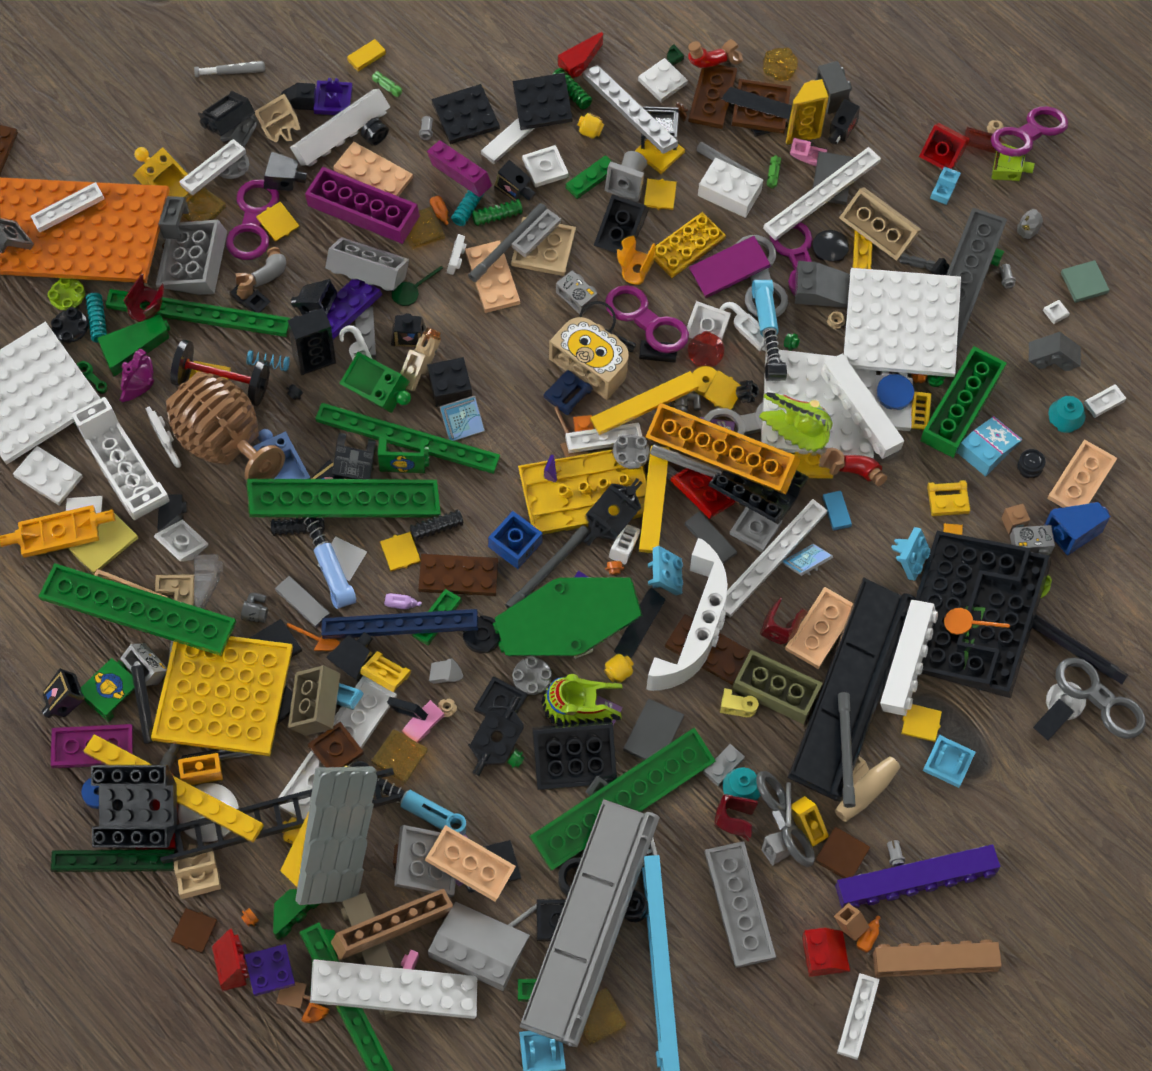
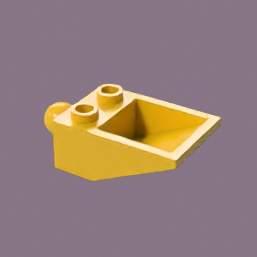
(164, 168)

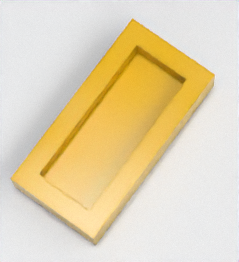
(366, 55)

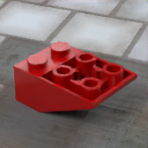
(230, 961)

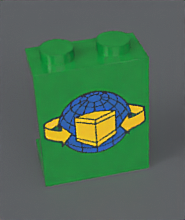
(402, 461)
(108, 688)

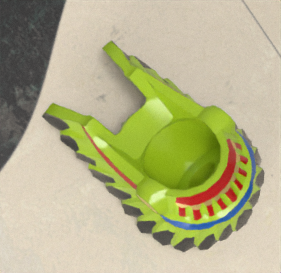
(802, 424)
(574, 701)

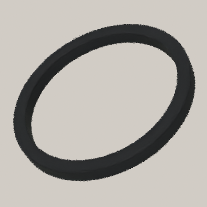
(605, 304)

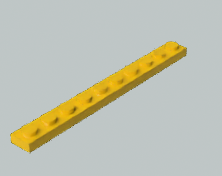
(186, 794)

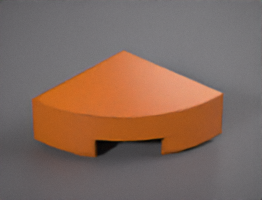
(314, 1013)

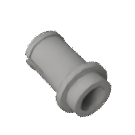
(426, 128)
(1007, 279)
(895, 854)

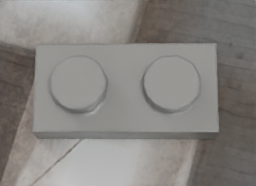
(725, 762)

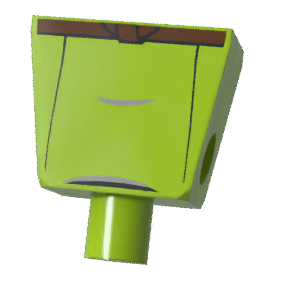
(1010, 167)

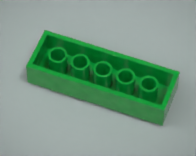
(963, 402)

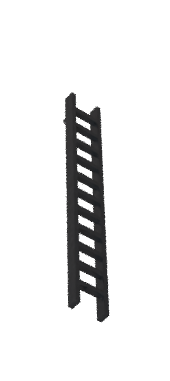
(263, 833)

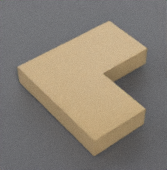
(178, 585)

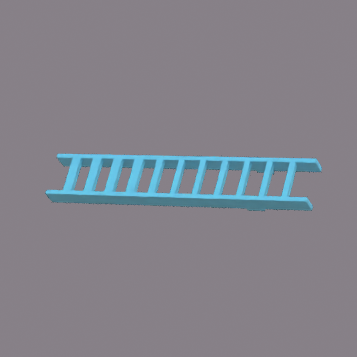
(667, 1052)

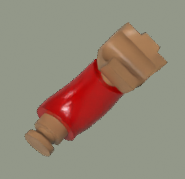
(704, 59)
(856, 464)

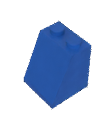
(1077, 525)

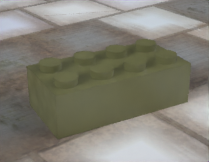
(777, 686)

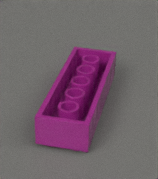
(362, 205)

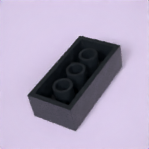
(311, 341)

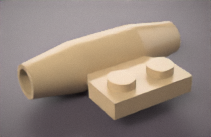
(868, 785)

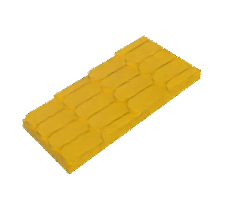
(578, 487)

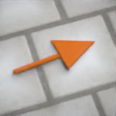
(323, 644)

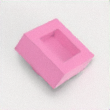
(410, 961)

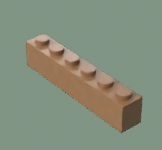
(391, 924)
(936, 959)

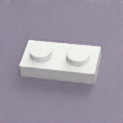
(455, 261)
(1105, 401)

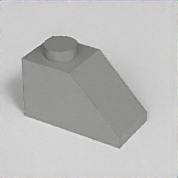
(775, 848)

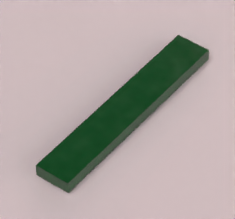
(110, 860)

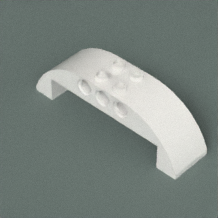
(119, 459)
(704, 628)

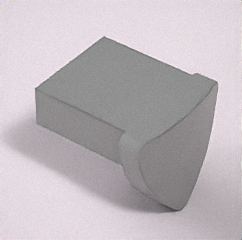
(445, 672)

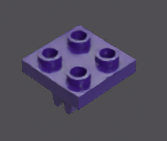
(332, 96)
(270, 970)

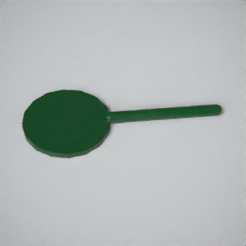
(407, 292)

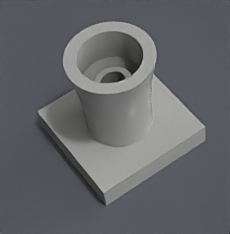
(628, 177)

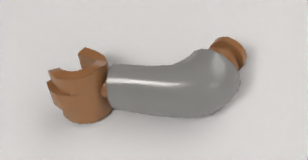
(274, 268)

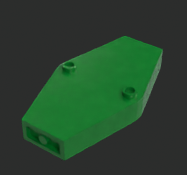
(568, 616)

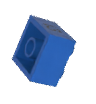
(515, 540)

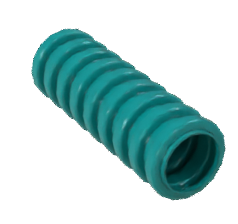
(465, 208)
(96, 316)

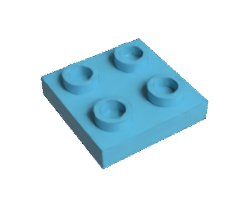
(912, 552)
(666, 571)
(949, 761)
(541, 1053)

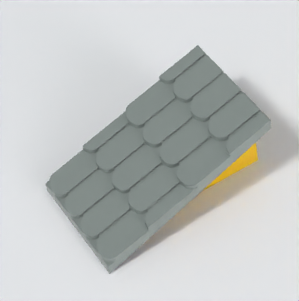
(332, 840)

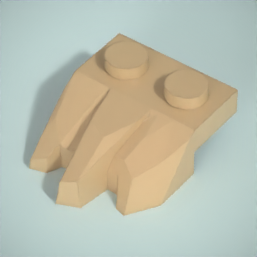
(278, 118)
(197, 874)

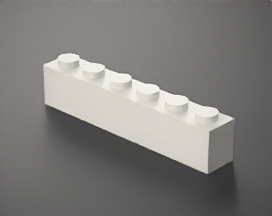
(340, 127)
(862, 406)
(908, 658)

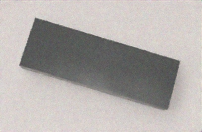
(703, 529)

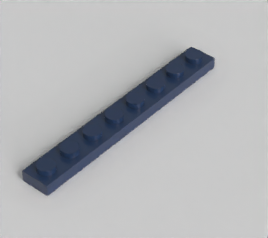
(400, 623)

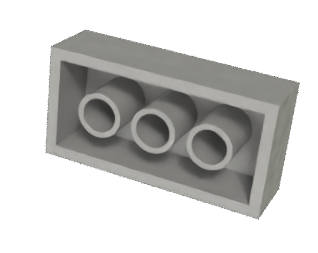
(367, 264)

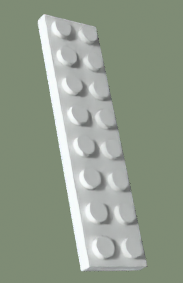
(358, 722)
(393, 989)

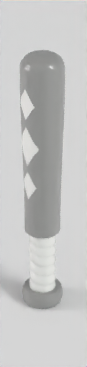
(249, 67)

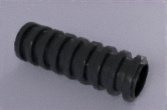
(436, 525)
(292, 526)

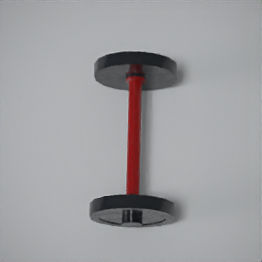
(183, 363)

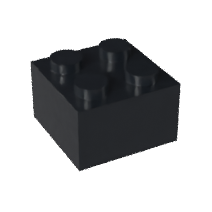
(449, 381)

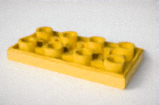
(687, 244)

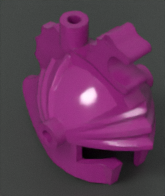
(136, 376)

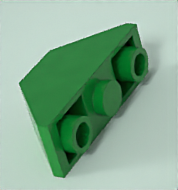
(288, 912)

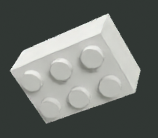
(730, 187)

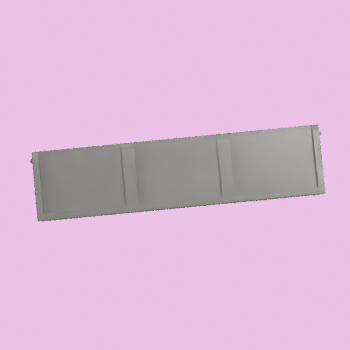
(589, 923)

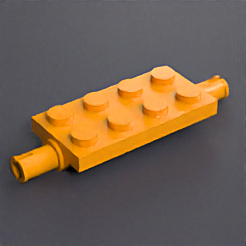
(58, 531)

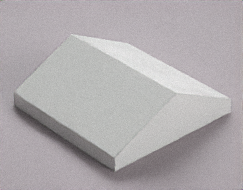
(707, 319)
(181, 541)

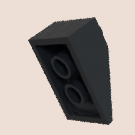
(621, 220)

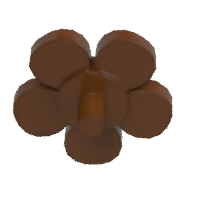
(682, 111)

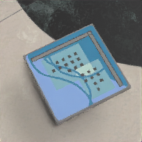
(462, 418)
(807, 559)

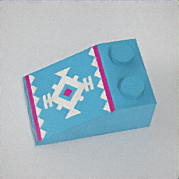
(988, 445)

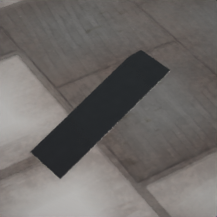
(757, 103)
(636, 631)

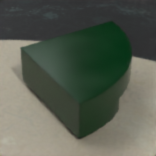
(674, 55)

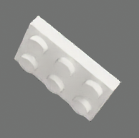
(47, 475)

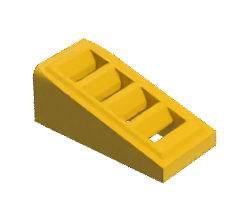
(922, 397)

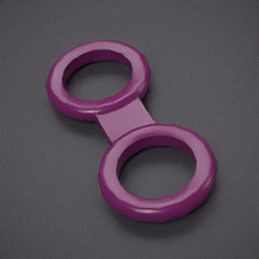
(1030, 131)
(250, 222)
(795, 255)
(647, 319)

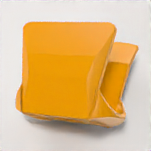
(629, 257)

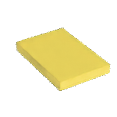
(113, 539)

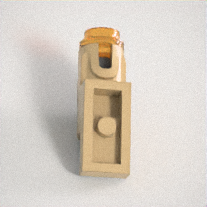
(417, 359)

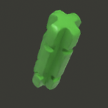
(387, 84)
(774, 171)

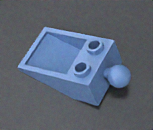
(293, 466)

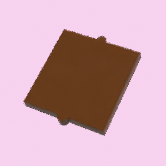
(194, 930)

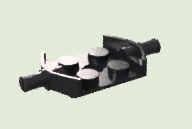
(604, 524)
(502, 720)

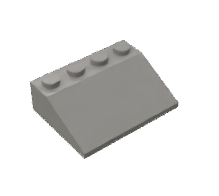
(193, 260)
(478, 946)

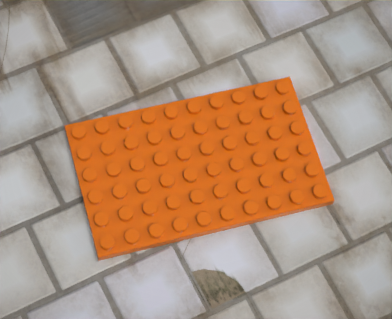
(100, 243)

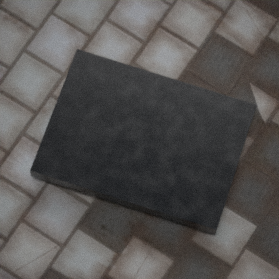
(986, 575)

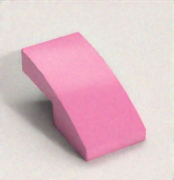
(803, 151)
(418, 729)

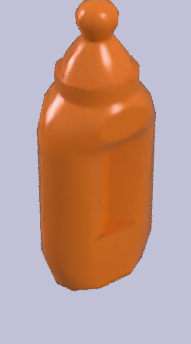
(440, 209)
(869, 937)

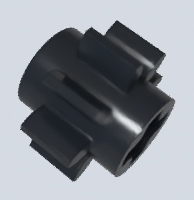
(747, 391)

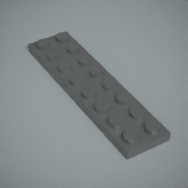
(973, 260)

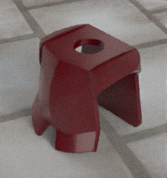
(139, 294)
(784, 634)
(732, 825)

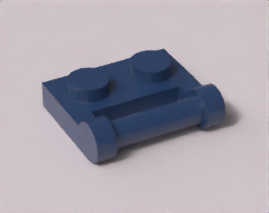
(564, 388)

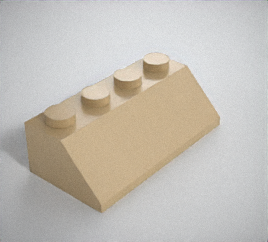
(880, 223)

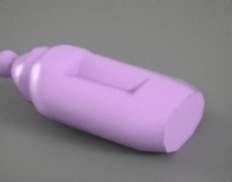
(400, 601)

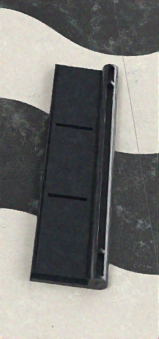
(860, 669)

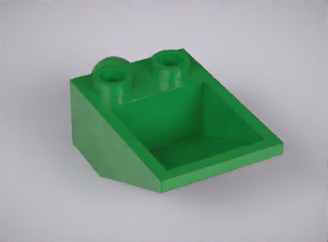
(376, 383)

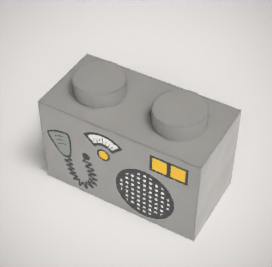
(576, 291)
(1036, 538)
(142, 655)

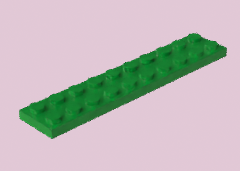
(342, 498)
(137, 609)
(633, 789)

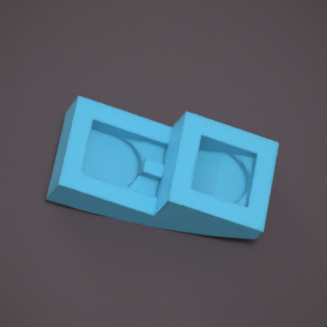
(945, 185)

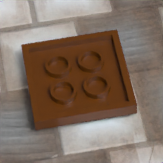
(758, 120)

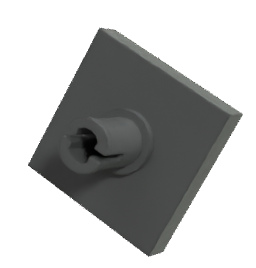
(13, 235)

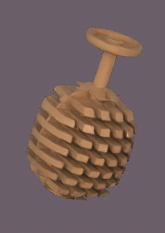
(219, 423)

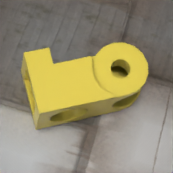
(738, 705)

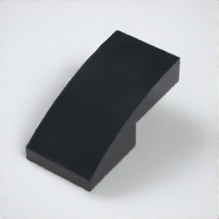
(254, 303)

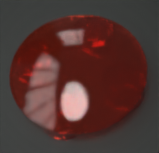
(706, 349)

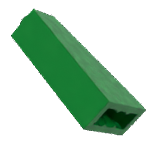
(123, 343)

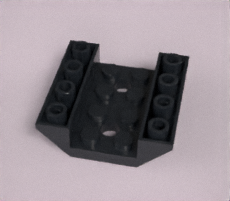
(756, 496)
(138, 822)

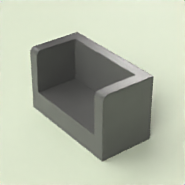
(171, 217)

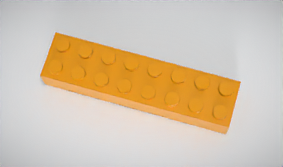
(723, 448)

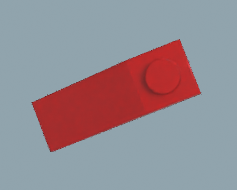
(578, 58)

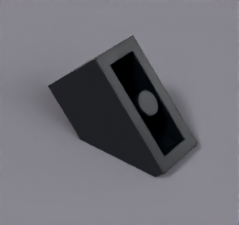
(301, 96)
(171, 512)

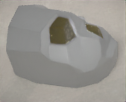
(1030, 224)

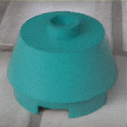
(1067, 414)
(741, 783)

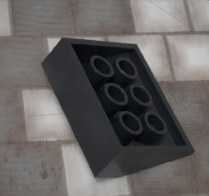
(574, 754)

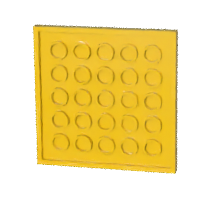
(223, 699)

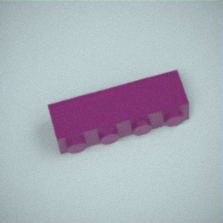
(459, 168)

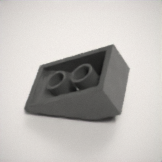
(821, 285)

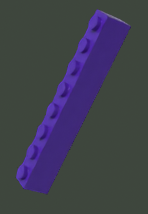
(918, 876)

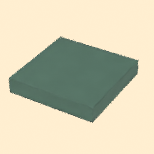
(1085, 281)

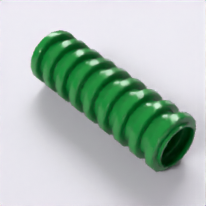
(575, 92)
(497, 212)

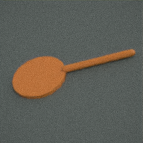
(960, 621)

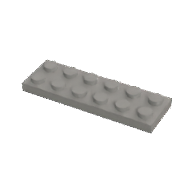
(740, 904)

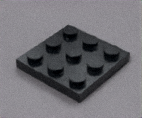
(542, 101)
(465, 114)

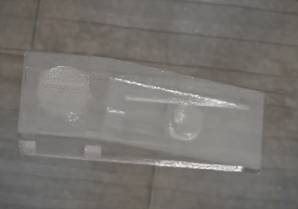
(206, 577)

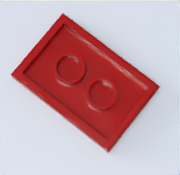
(696, 488)

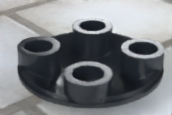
(830, 245)
(70, 325)

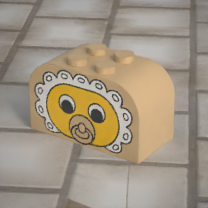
(590, 355)

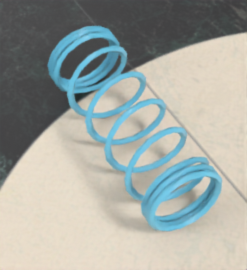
(285, 365)

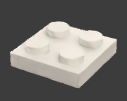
(662, 80)
(545, 166)

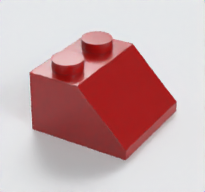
(944, 147)
(825, 951)

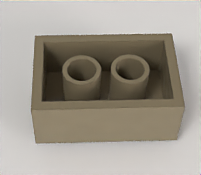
(314, 700)

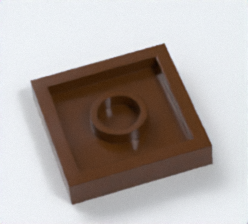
(336, 747)
(842, 854)

